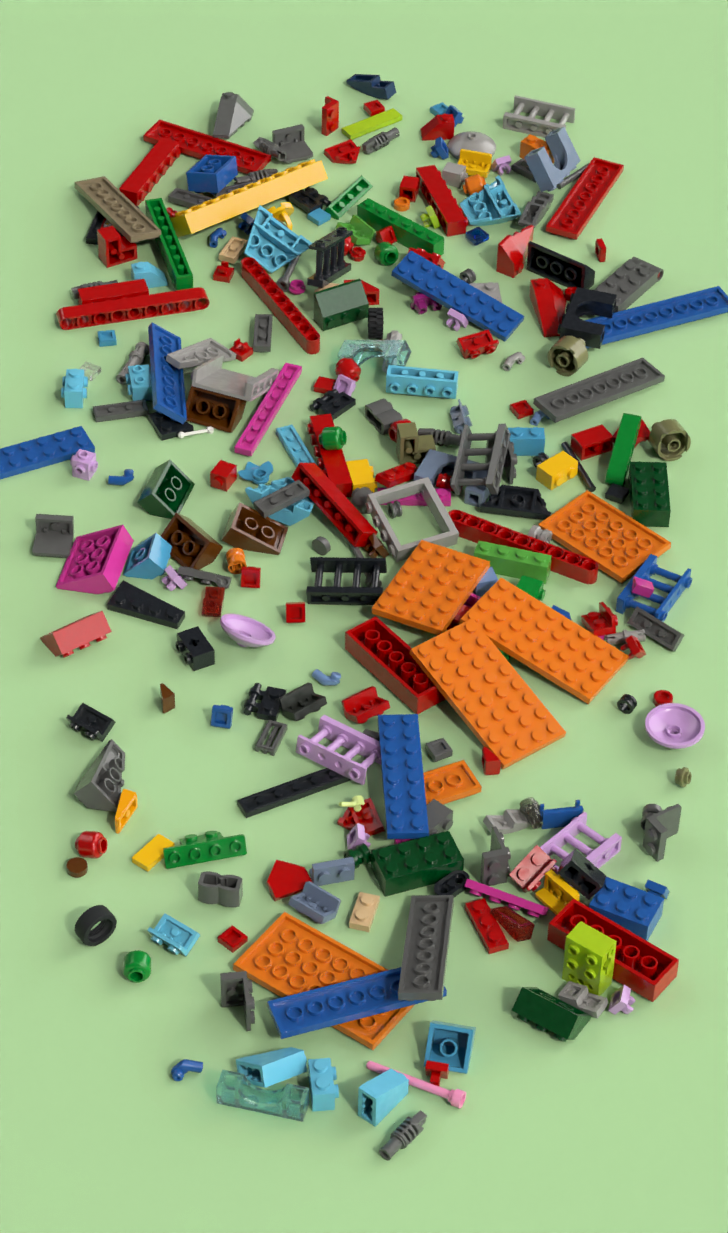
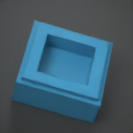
(438, 109)
(319, 216)
(107, 338)

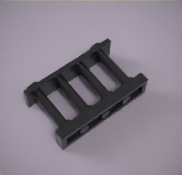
(330, 265)
(346, 595)

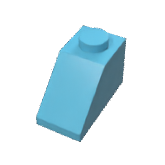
(153, 276)

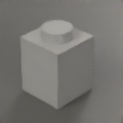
(454, 174)

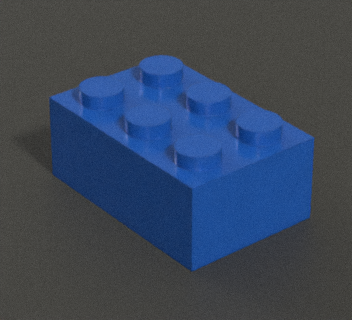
(212, 173)
(628, 907)

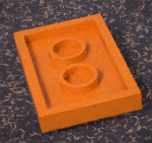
(450, 783)

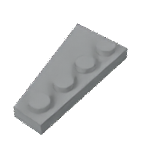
(199, 354)

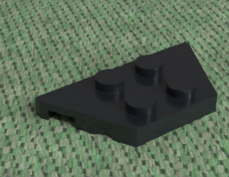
(517, 502)

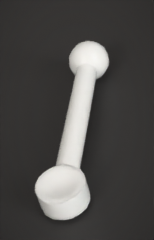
(210, 430)

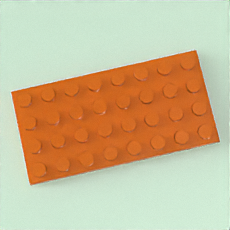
(546, 640)
(487, 693)
(299, 958)

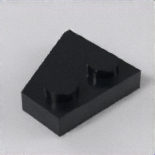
(166, 427)

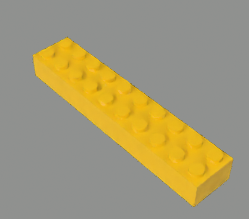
(248, 197)

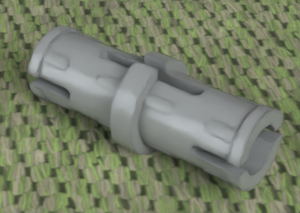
(619, 638)

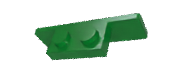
(204, 848)

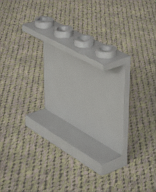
(245, 387)

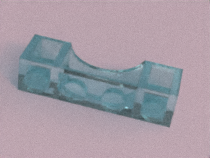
(393, 351)
(237, 1091)

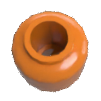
(474, 184)

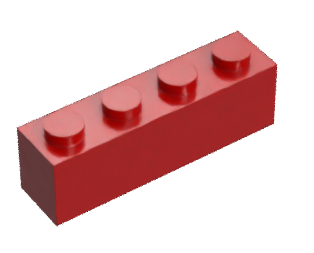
(112, 291)

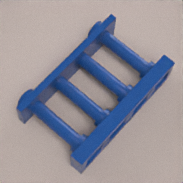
(649, 568)

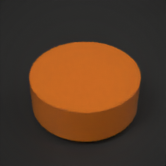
(401, 204)

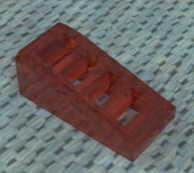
(516, 925)

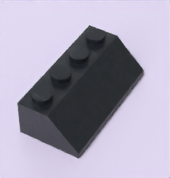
(558, 267)

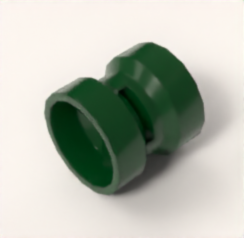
(360, 855)

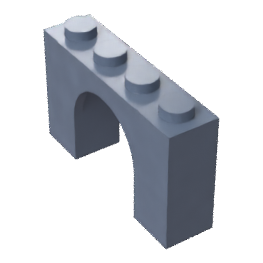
(564, 157)
(439, 462)

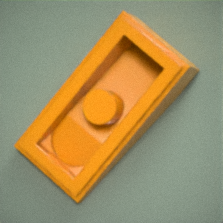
(125, 809)

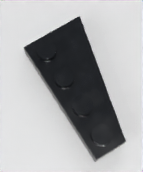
(142, 605)

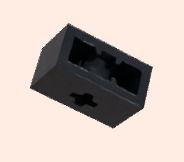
(195, 648)
(581, 874)

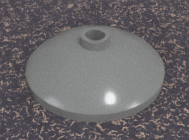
(471, 141)

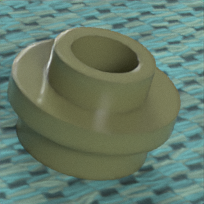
(683, 777)

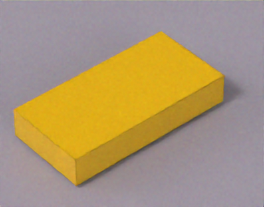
(152, 852)

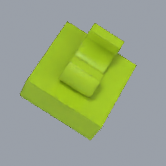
(430, 218)

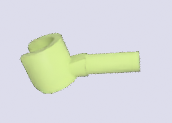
(356, 803)

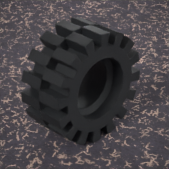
(375, 323)

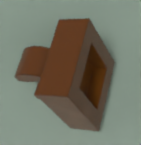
(376, 547)

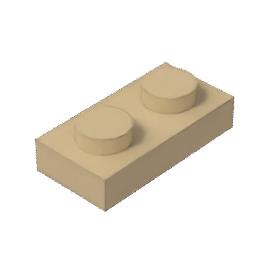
(233, 250)
(364, 912)

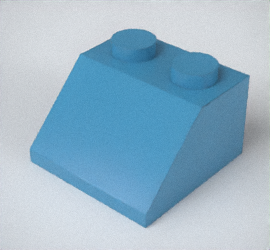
(527, 440)
(148, 558)
(450, 1045)

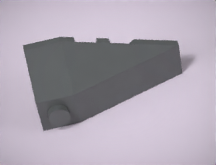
(231, 115)
(103, 781)

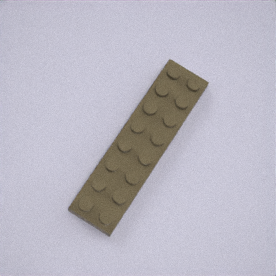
(118, 209)

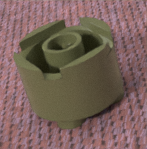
(568, 355)
(669, 439)

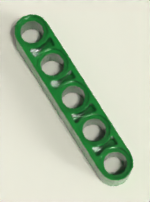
(623, 449)

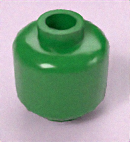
(386, 253)
(333, 438)
(137, 966)

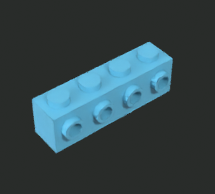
(422, 381)

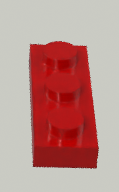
(397, 475)
(486, 926)

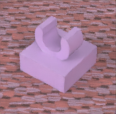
(501, 163)
(458, 318)
(345, 384)
(173, 579)
(357, 836)
(621, 1001)

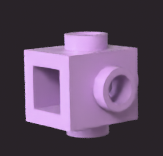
(84, 464)

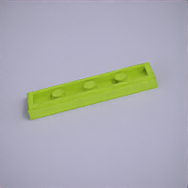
(372, 124)

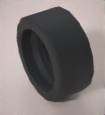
(89, 919)

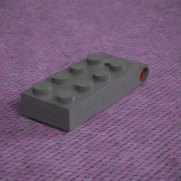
(631, 282)

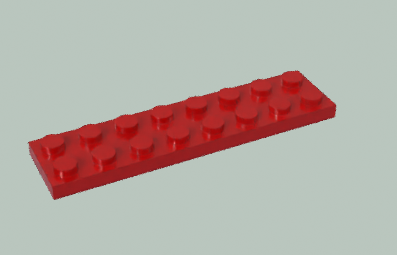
(199, 144)
(584, 198)

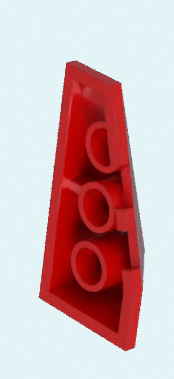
(514, 251)
(548, 304)

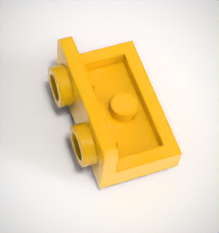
(475, 162)
(556, 892)

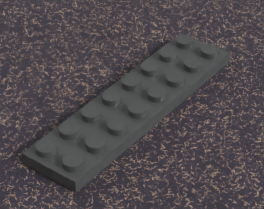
(598, 389)
(426, 948)

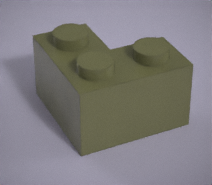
(411, 446)

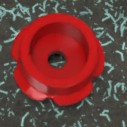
(357, 254)

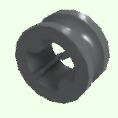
(468, 276)
(394, 509)

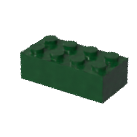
(649, 493)
(415, 863)

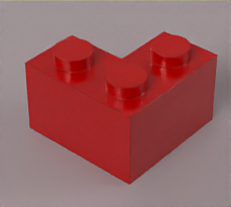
(114, 248)

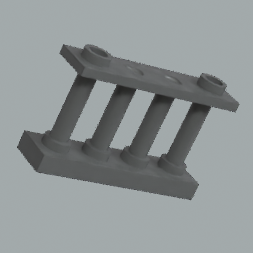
(494, 467)

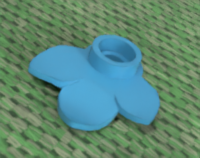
(256, 473)

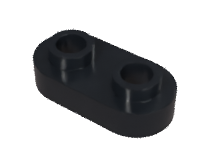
(449, 884)

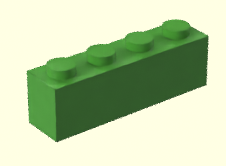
(514, 561)

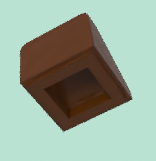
(167, 698)

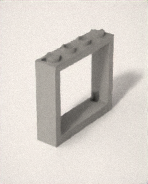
(424, 486)

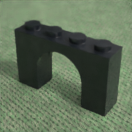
(587, 303)

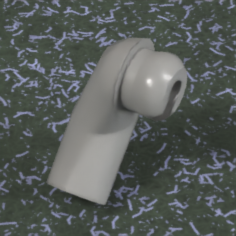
(512, 359)

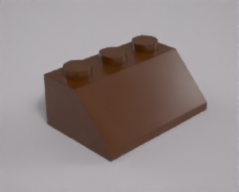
(214, 409)
(190, 543)

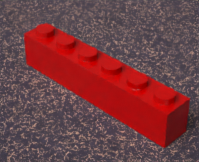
(150, 170)
(441, 199)
(331, 461)
(334, 504)

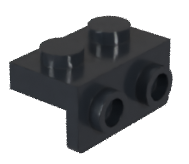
(92, 722)

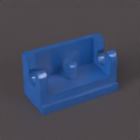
(560, 816)

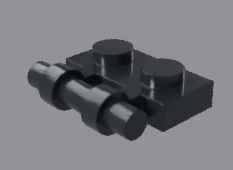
(309, 199)
(333, 403)
(269, 706)

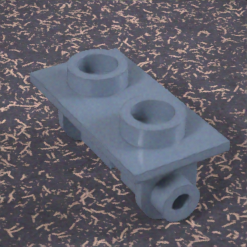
(459, 417)

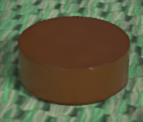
(77, 867)

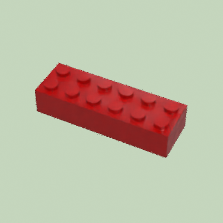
(390, 662)
(636, 961)

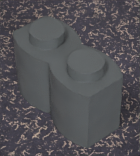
(381, 415)
(220, 889)

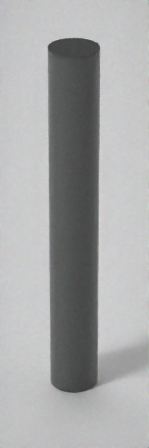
(572, 177)

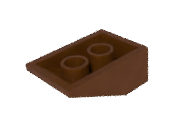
(252, 532)

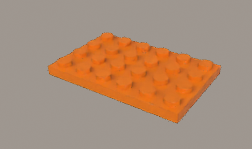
(605, 535)
(431, 587)

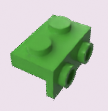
(361, 230)

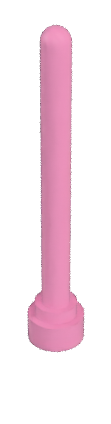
(455, 1097)

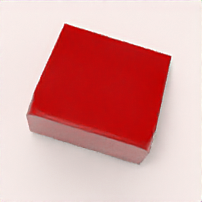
(490, 762)

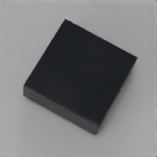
(617, 493)

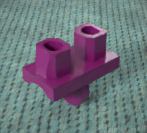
(421, 302)

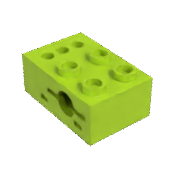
(589, 958)

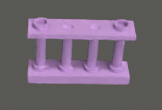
(341, 736)
(608, 846)

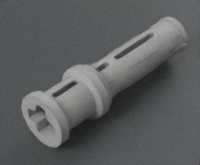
(135, 358)

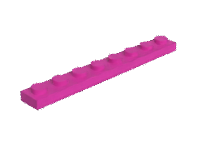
(268, 409)

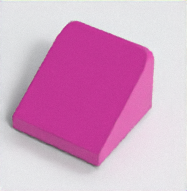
(642, 587)

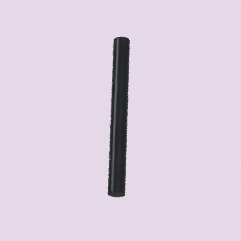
(584, 476)

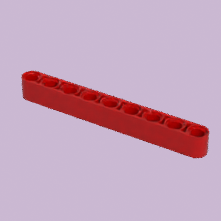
(280, 305)
(132, 308)
(562, 560)

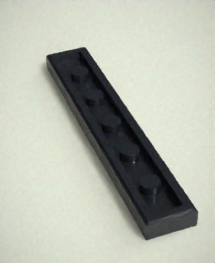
(290, 791)

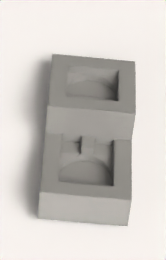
(509, 822)
(579, 997)

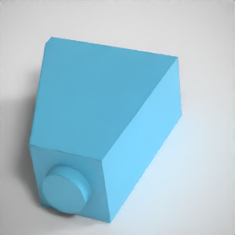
(272, 1066)
(381, 1095)

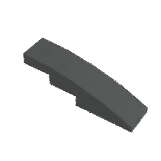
(536, 209)

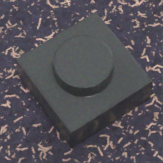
(439, 749)

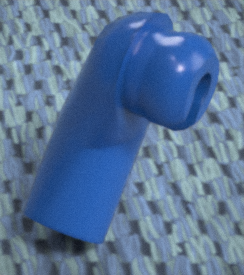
(213, 240)
(121, 480)
(183, 1067)

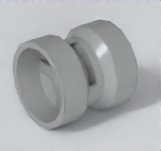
(538, 533)

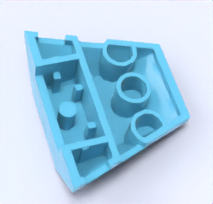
(490, 205)
(273, 242)
(288, 515)

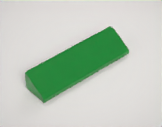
(348, 198)

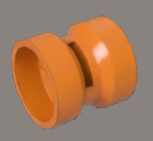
(236, 560)

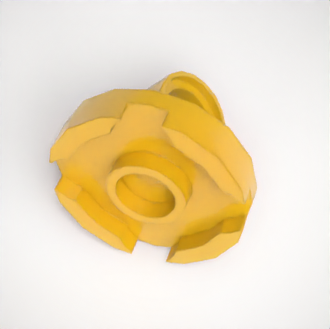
(282, 213)

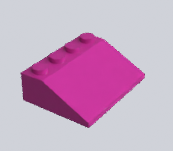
(96, 561)

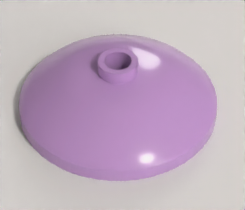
(247, 630)
(674, 725)

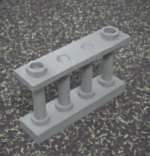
(534, 126)

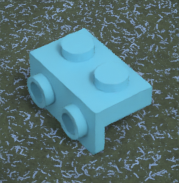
(174, 934)

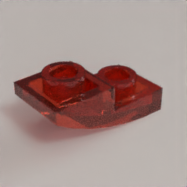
(213, 601)

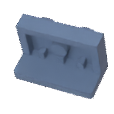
(332, 871)
(316, 903)

